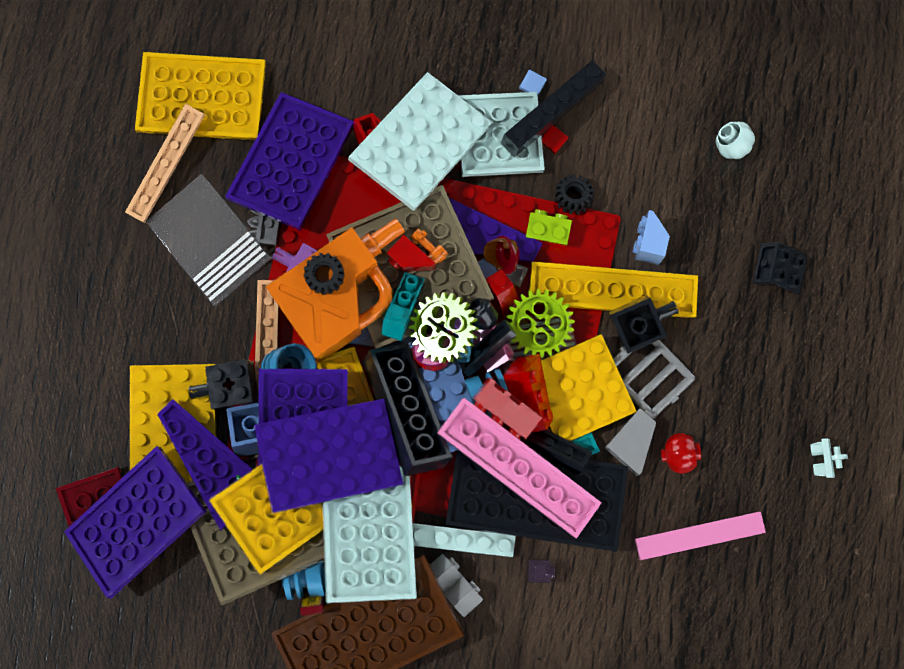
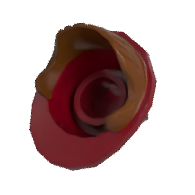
(502, 254)

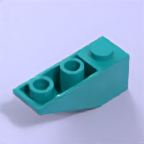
(402, 306)

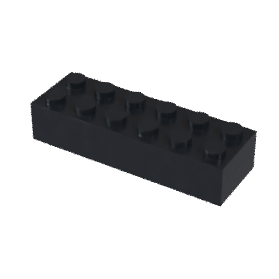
(409, 409)

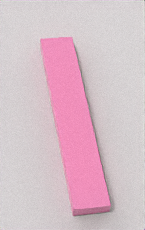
(700, 535)

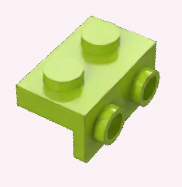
(548, 228)

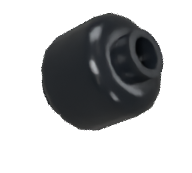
(484, 312)

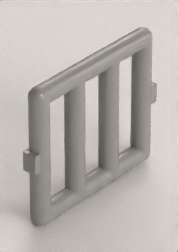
(674, 364)

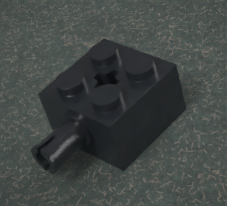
(649, 329)
(219, 381)

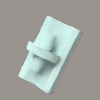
(824, 448)

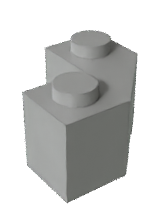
(457, 590)

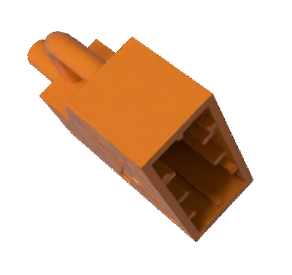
(335, 319)

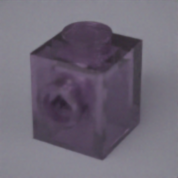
(540, 571)

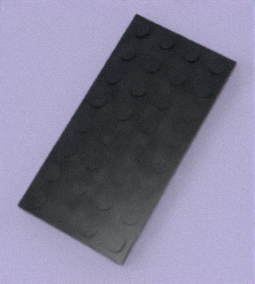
(488, 505)

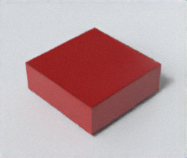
(554, 139)

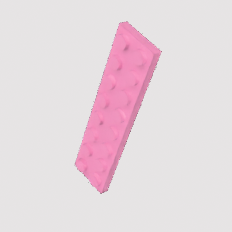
(519, 467)

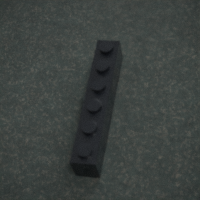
(553, 108)

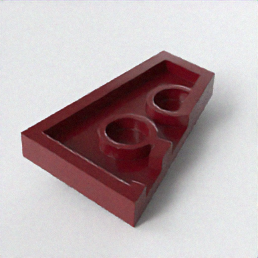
(82, 494)

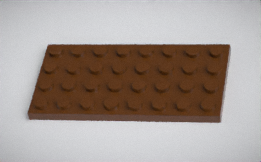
(372, 632)

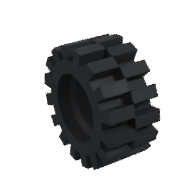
(574, 204)
(324, 260)

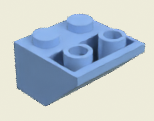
(653, 240)

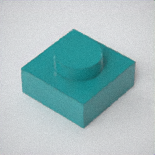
(588, 442)

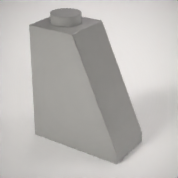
(633, 441)

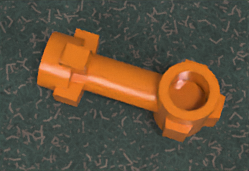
(437, 253)

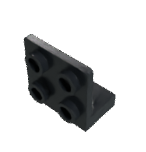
(780, 267)

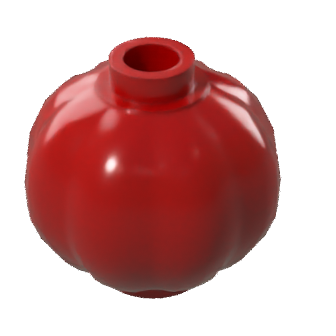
(681, 453)

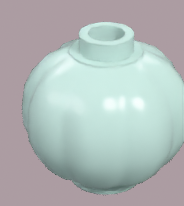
(735, 140)

